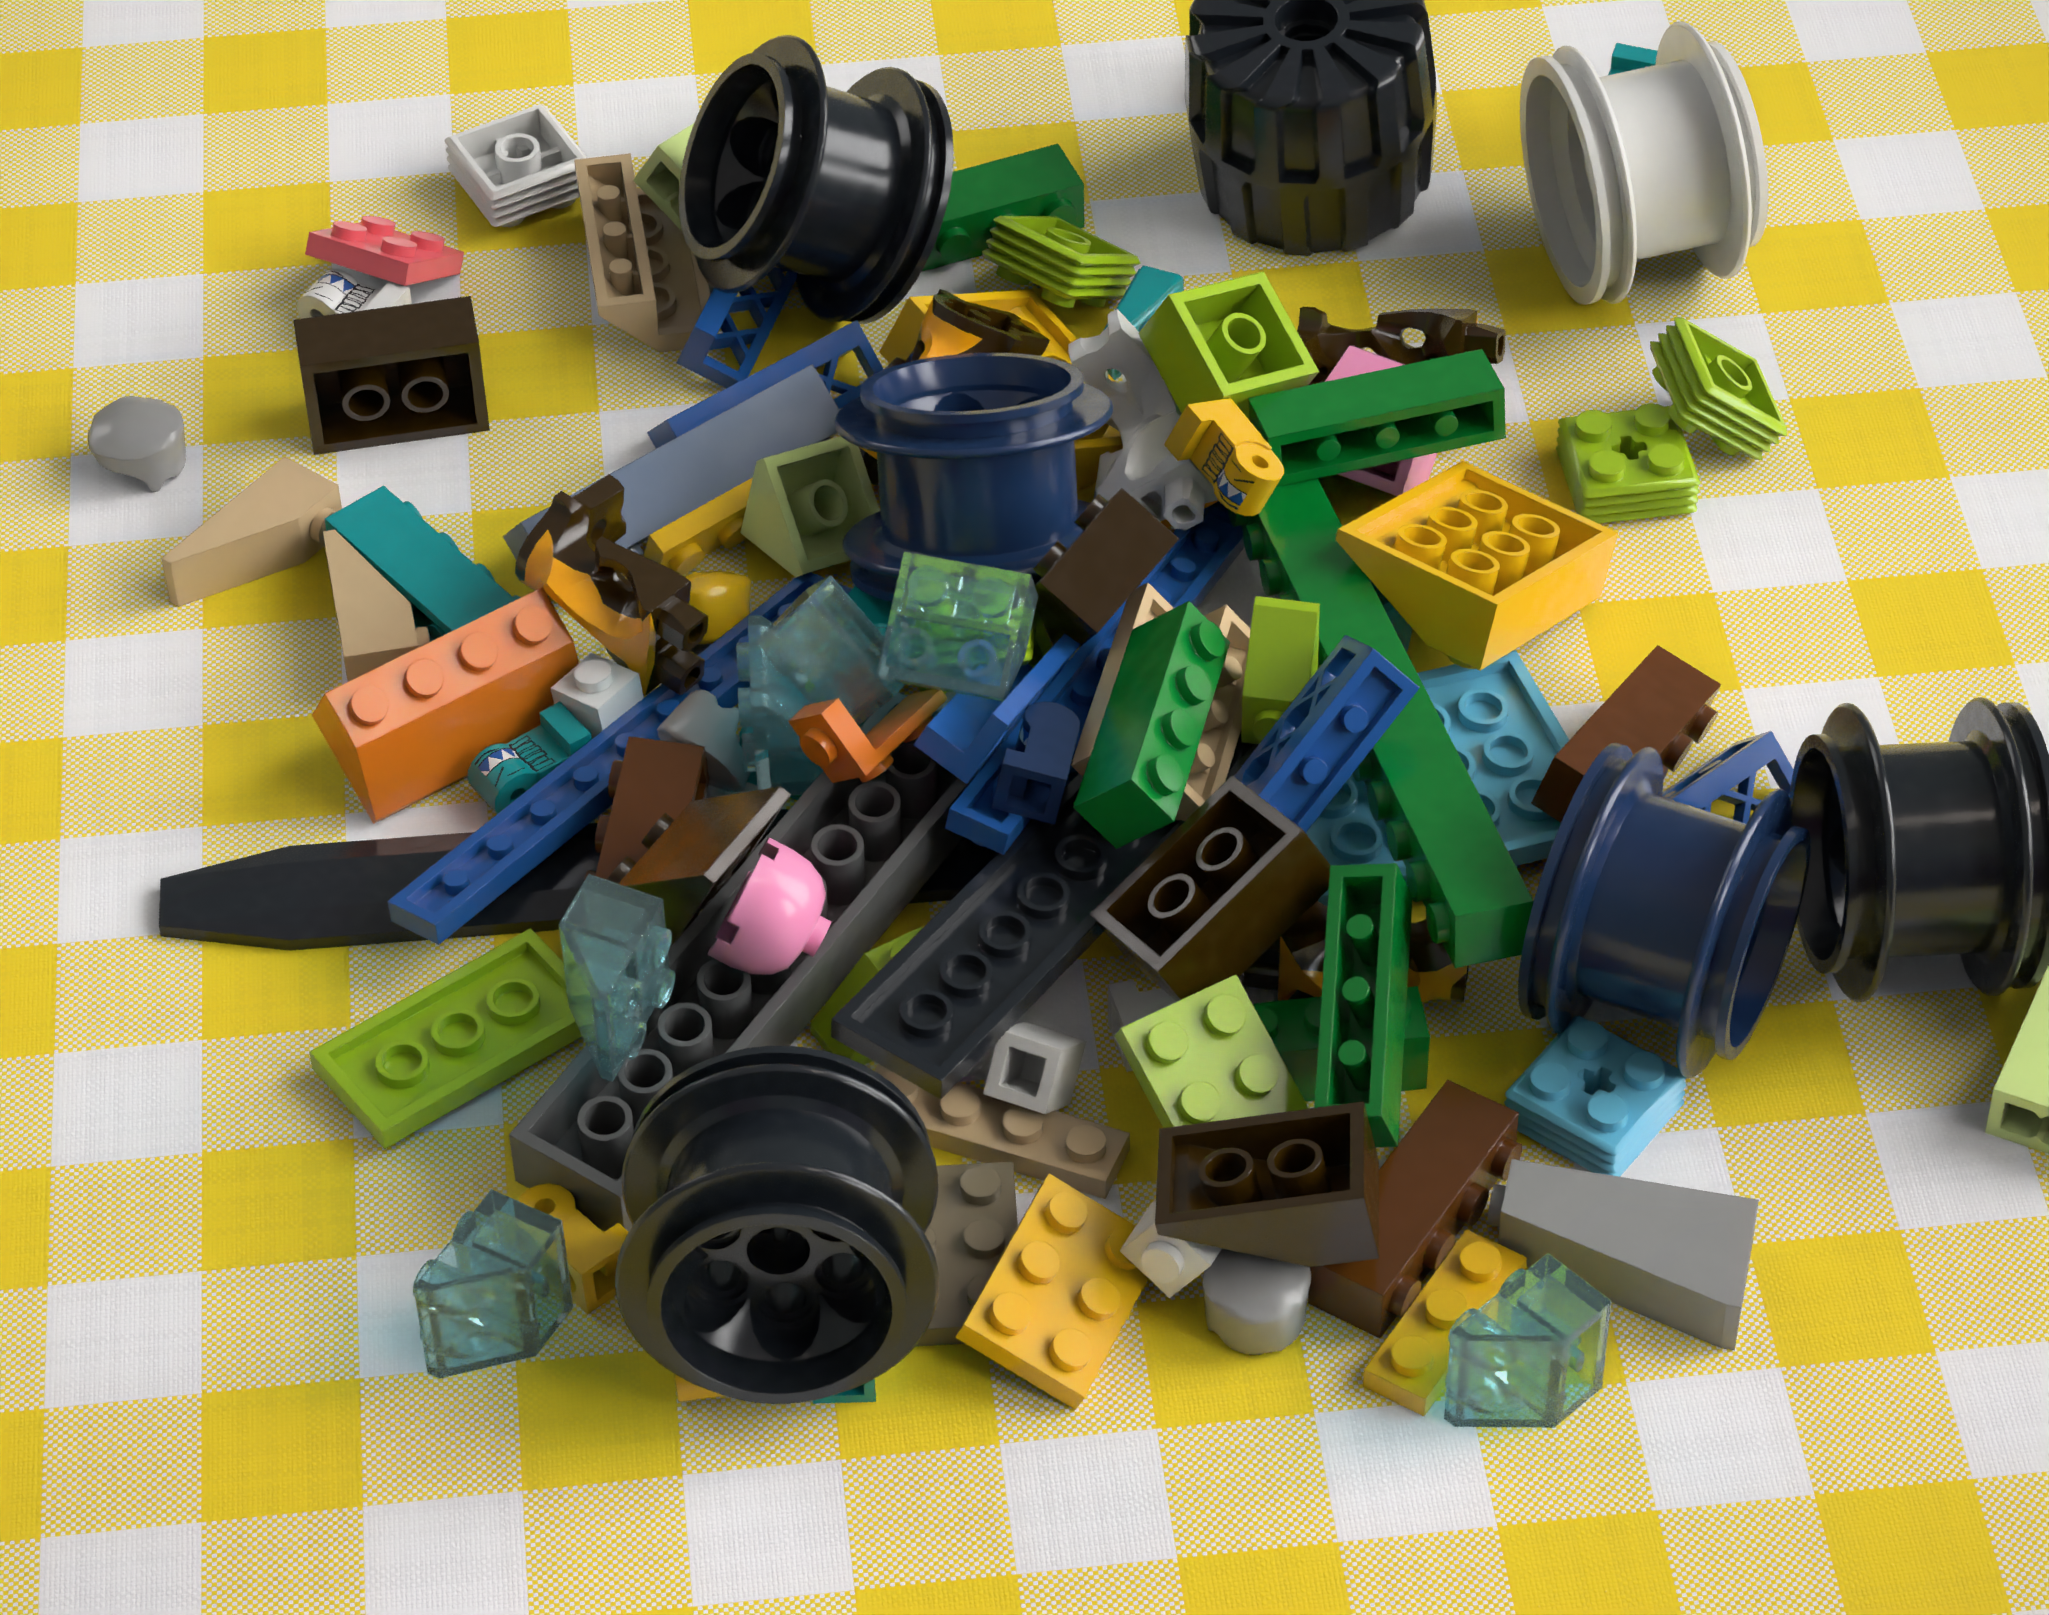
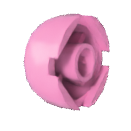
(773, 914)

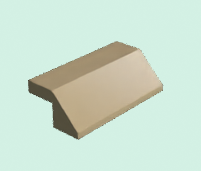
(637, 257)
(1225, 713)

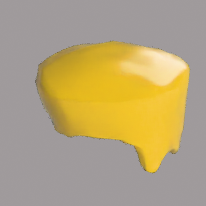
(721, 597)

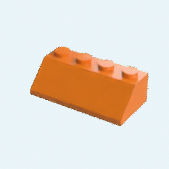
(440, 705)

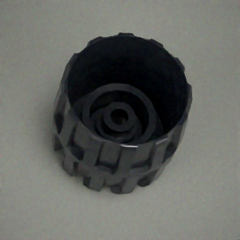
(1311, 117)

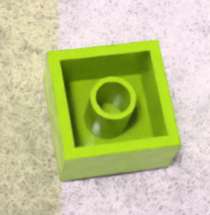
(1227, 343)

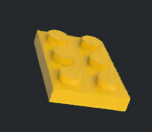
(1057, 1293)

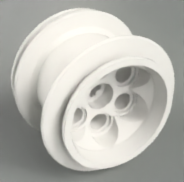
(1642, 163)

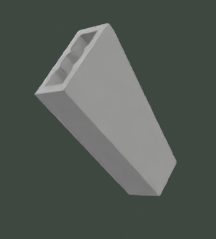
(1636, 1241)

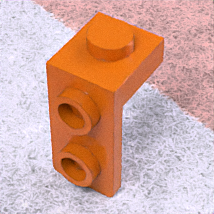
(842, 749)

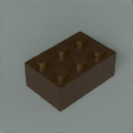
(392, 375)
(1215, 893)

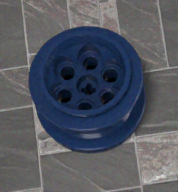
(969, 461)
(1663, 909)

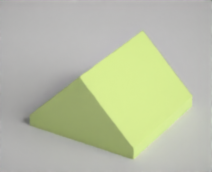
(807, 503)

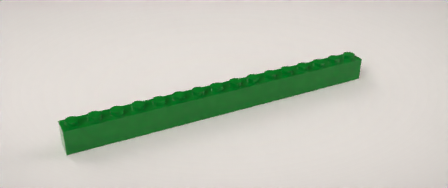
(1413, 771)

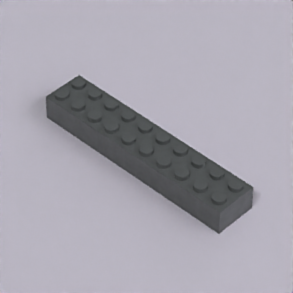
(874, 853)

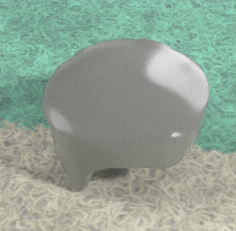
(139, 439)
(705, 723)
(1255, 1301)

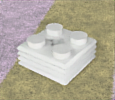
(516, 165)

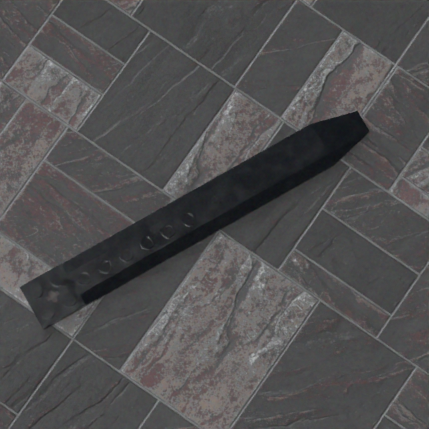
(341, 892)

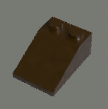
(1100, 568)
(699, 851)
(1274, 1185)

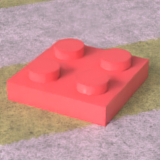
(385, 253)

